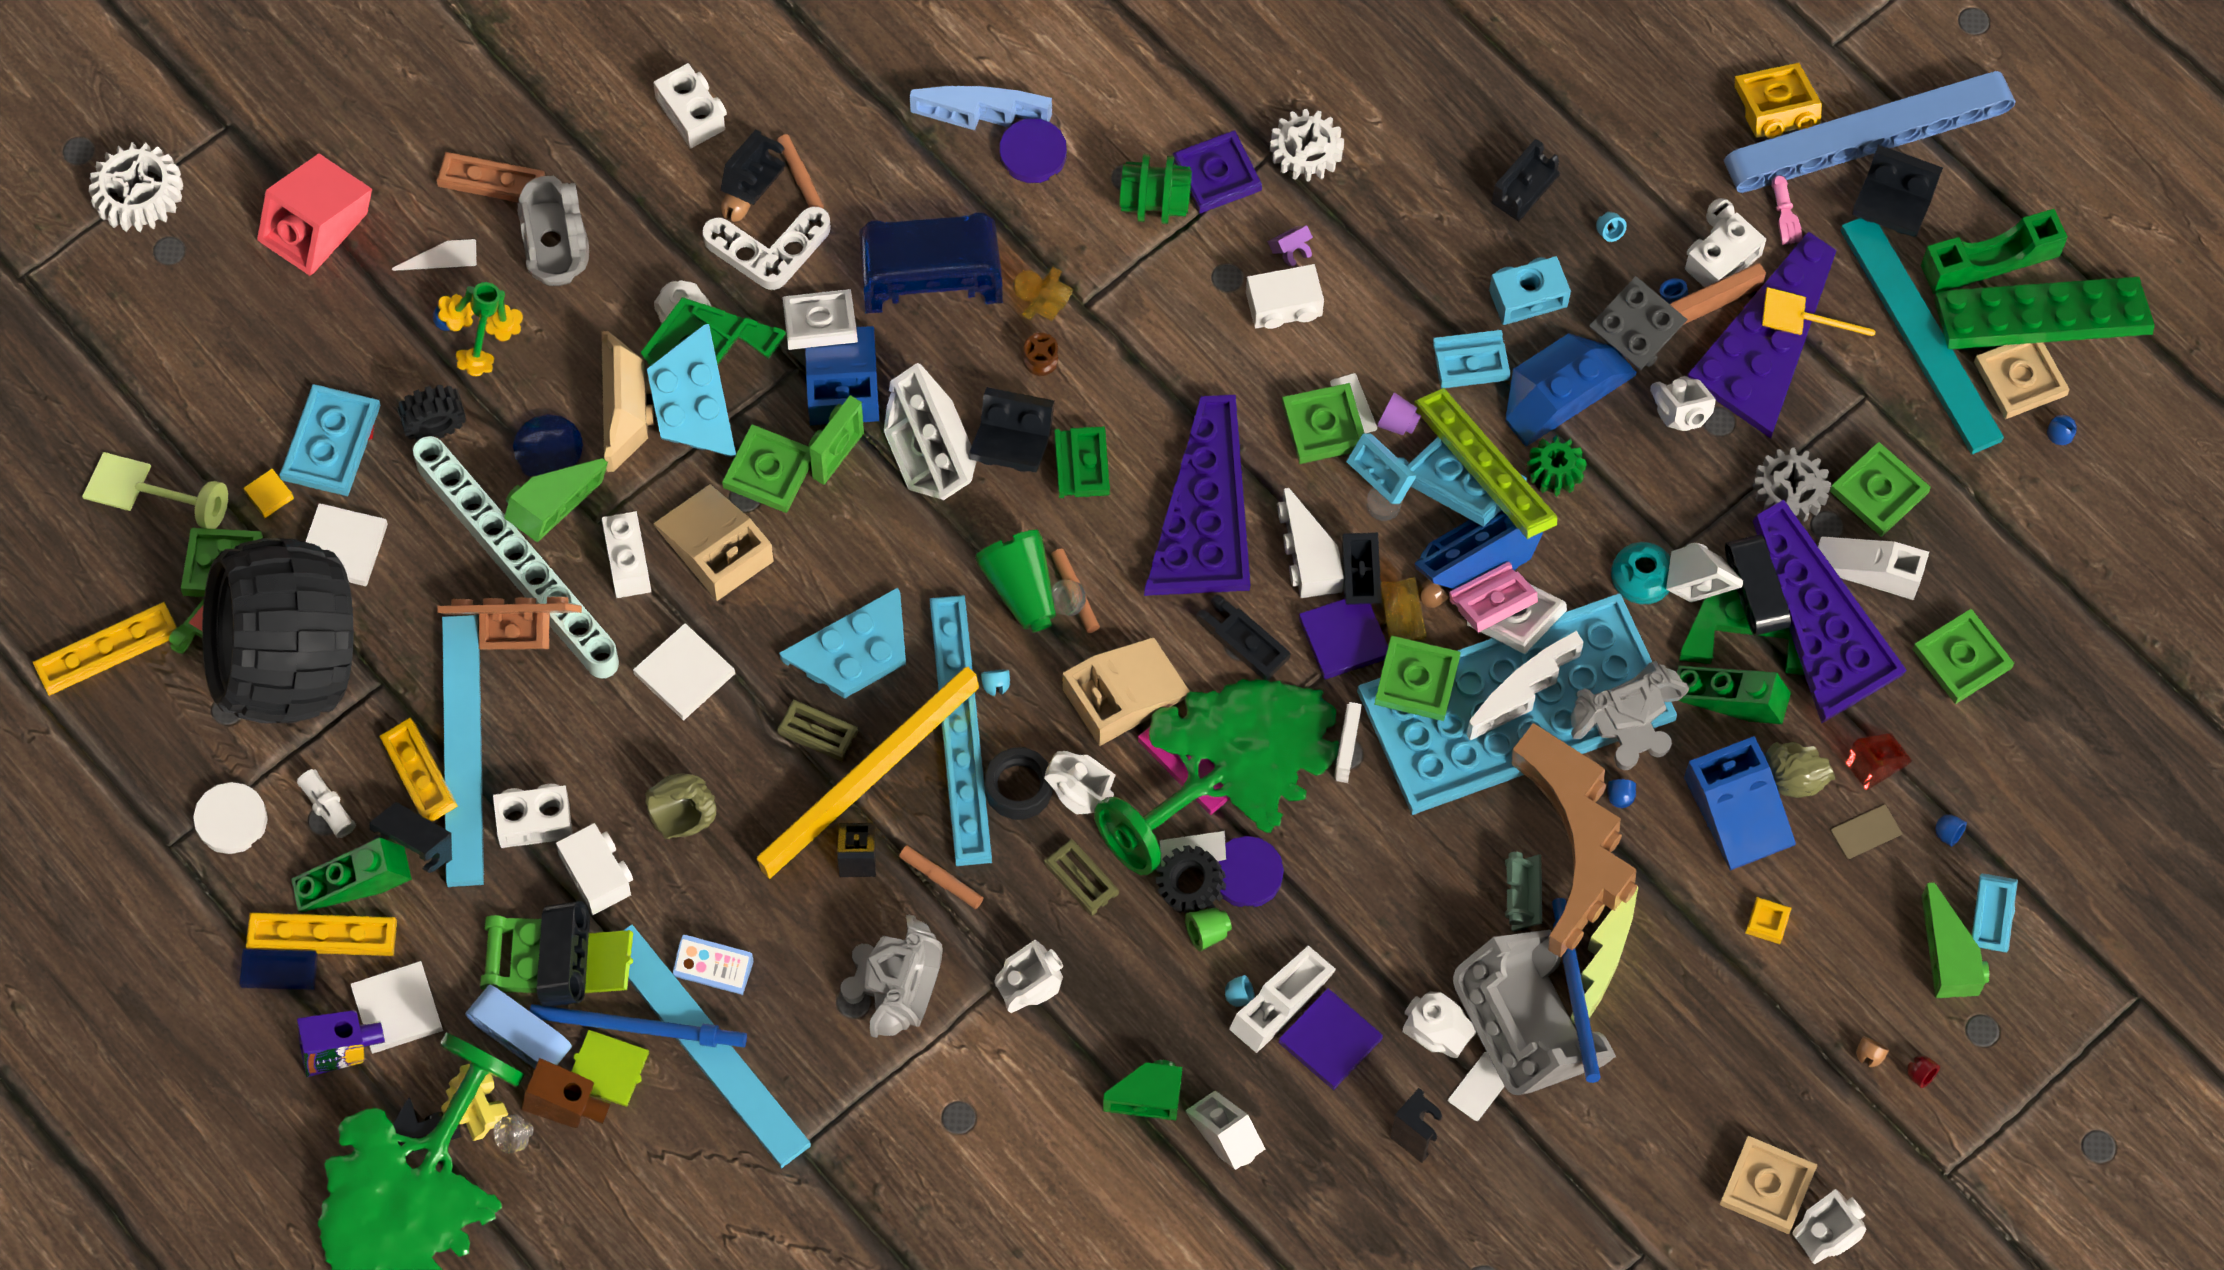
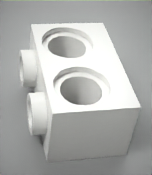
(685, 107)
(626, 554)
(533, 825)

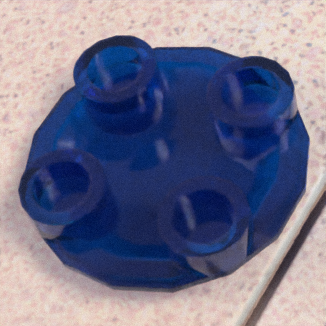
(547, 445)

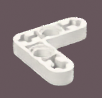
(764, 257)

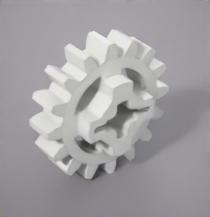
(1293, 137)

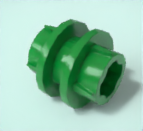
(1155, 189)

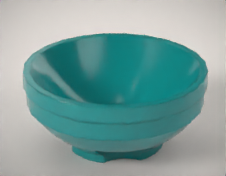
(1639, 586)

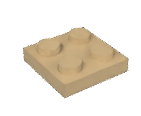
(2021, 377)
(1768, 1184)

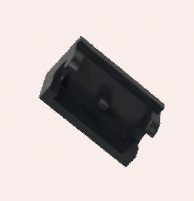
(752, 168)
(1525, 181)
(415, 834)
(1411, 1130)

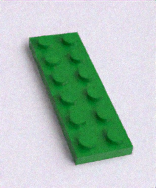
(2044, 312)

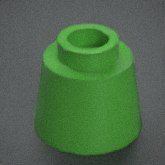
(1207, 927)

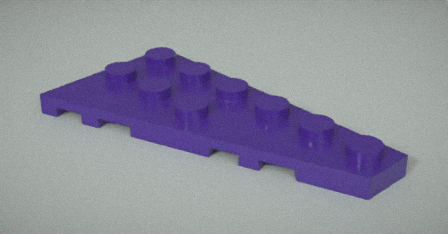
(1755, 363)
(1205, 522)
(1832, 634)

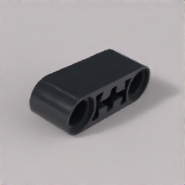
(1761, 589)
(563, 954)

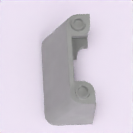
(1521, 1014)

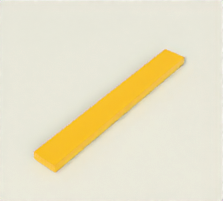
(867, 772)

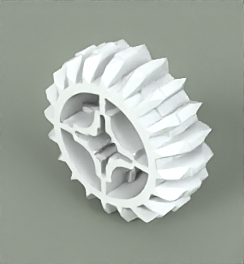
(128, 178)

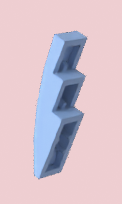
(968, 104)

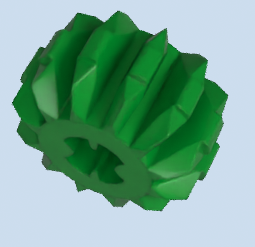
(1543, 470)

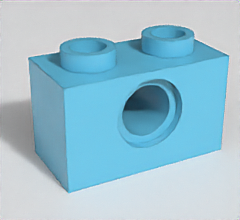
(1516, 303)

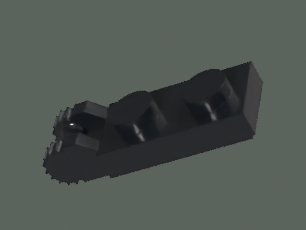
(1245, 638)

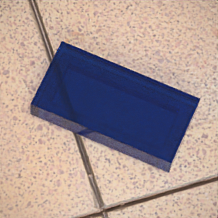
(278, 969)

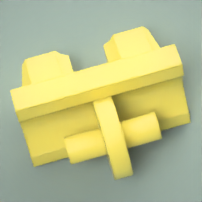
(480, 1114)

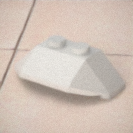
(927, 435)

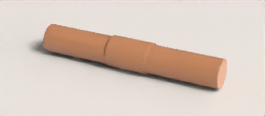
(800, 172)
(1067, 573)
(941, 877)

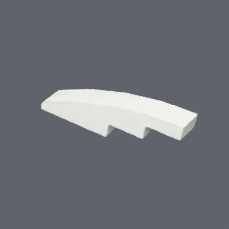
(1518, 691)

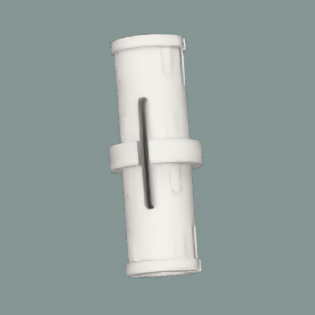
(326, 803)

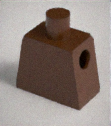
(549, 1092)

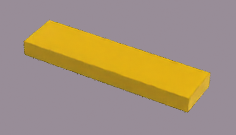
(105, 648)
(322, 933)

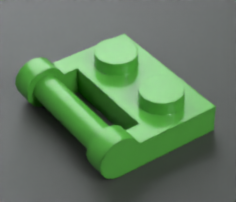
(523, 956)

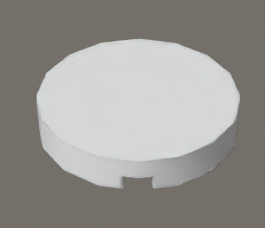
(230, 817)

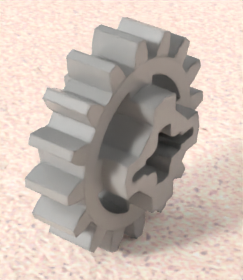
(1806, 481)

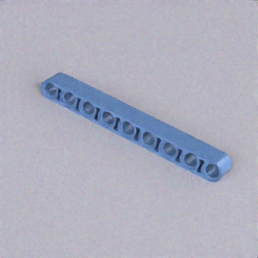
(1863, 131)

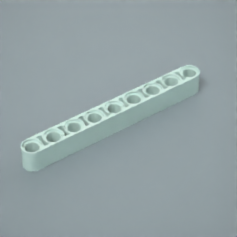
(508, 542)

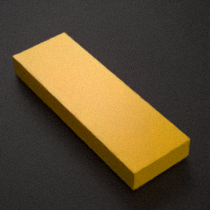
(418, 770)

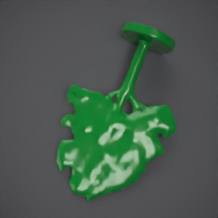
(1256, 739)
(398, 1215)

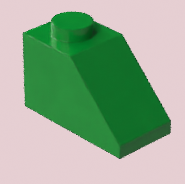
(1147, 1092)

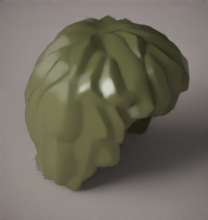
(1798, 769)
(680, 805)

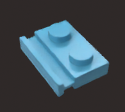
(1471, 359)

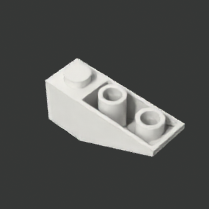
(1314, 553)
(1876, 563)

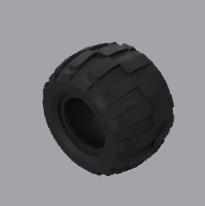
(277, 630)

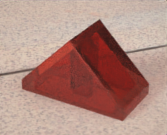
(1876, 759)

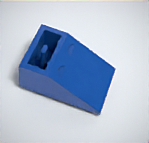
(842, 371)
(1740, 802)

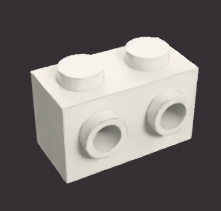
(1726, 251)
(1284, 296)
(594, 868)

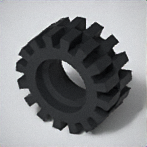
(431, 412)
(1185, 860)

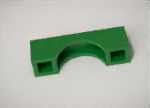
(1962, 263)

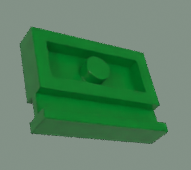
(1082, 462)

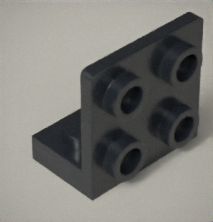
(1897, 191)
(1013, 430)

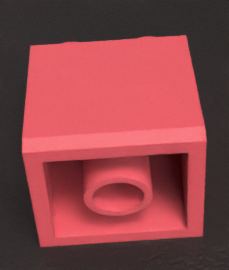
(312, 212)

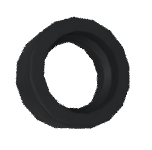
(1017, 809)

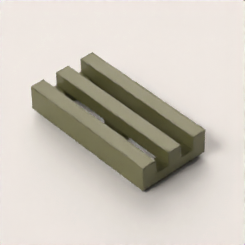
(812, 742)
(1100, 899)

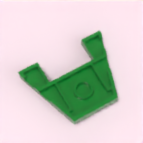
(724, 328)
(1726, 614)

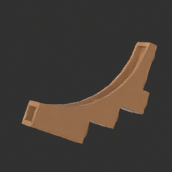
(1574, 787)

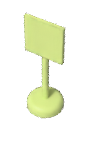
(121, 479)

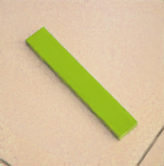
(1486, 463)

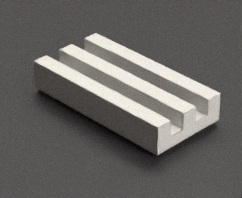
(1347, 742)

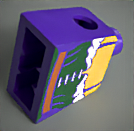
(335, 1041)

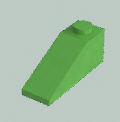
(551, 497)
(1952, 950)

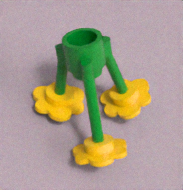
(489, 306)

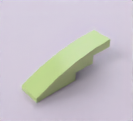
(1607, 946)

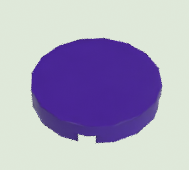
(1033, 150)
(1251, 872)

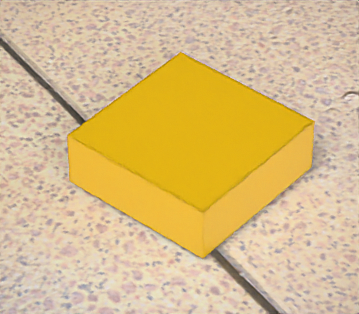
(268, 493)
(1768, 920)

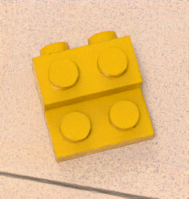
(1778, 100)

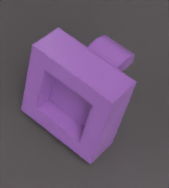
(1292, 240)

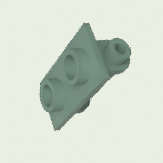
(1525, 895)

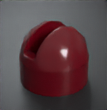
(1923, 1070)

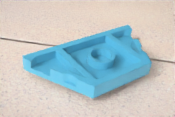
(691, 396)
(854, 648)

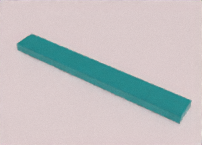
(1922, 335)

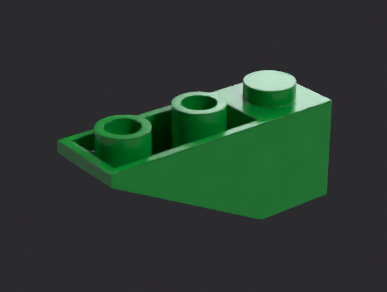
(1737, 693)
(353, 876)

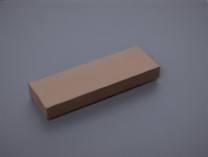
(484, 176)
(1721, 293)

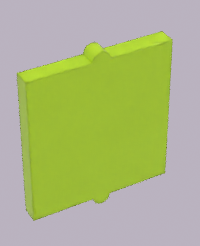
(608, 961)
(611, 1066)

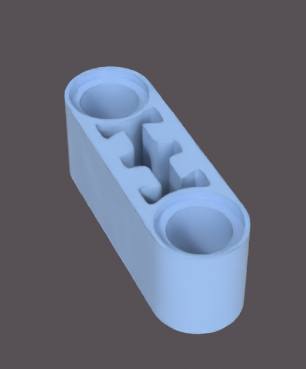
(517, 1028)

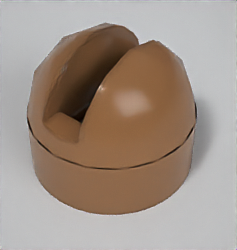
(734, 206)
(1431, 594)
(1873, 1050)

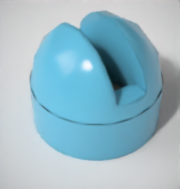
(1617, 223)
(995, 679)
(1239, 991)

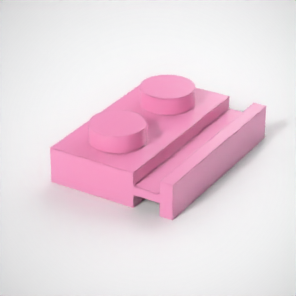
(1493, 597)

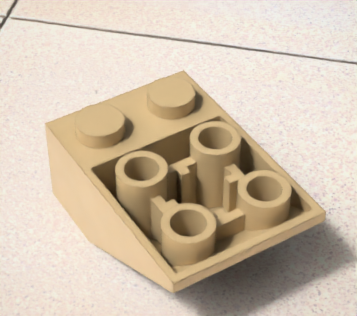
(716, 541)
(1122, 688)

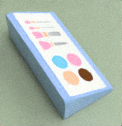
(713, 964)

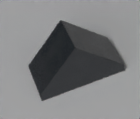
(1361, 568)
(857, 849)

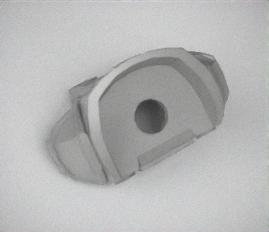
(547, 207)
(1628, 713)
(898, 976)

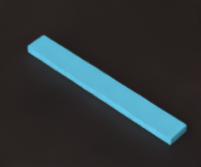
(961, 736)
(463, 748)
(719, 1063)

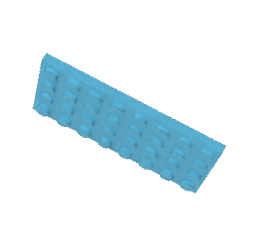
(1437, 759)

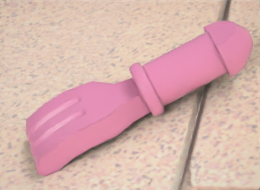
(1788, 222)

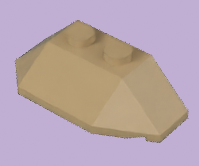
(624, 401)

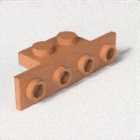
(512, 625)

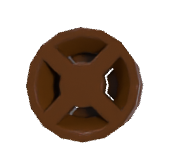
(1041, 345)

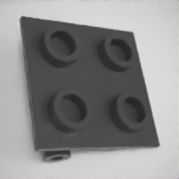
(1638, 323)

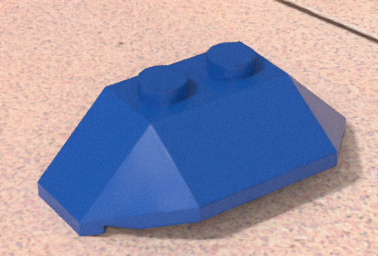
(1562, 384)
(1475, 550)

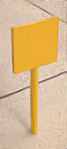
(1787, 313)

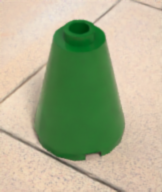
(1021, 578)

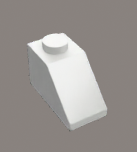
(1699, 573)
(1226, 1129)

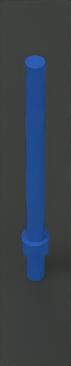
(1578, 1004)
(707, 1034)

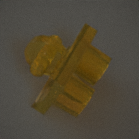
(1045, 294)
(1403, 609)

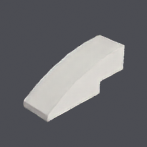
(1281, 999)

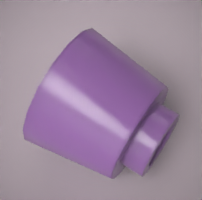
(1399, 416)

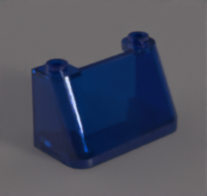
(930, 258)

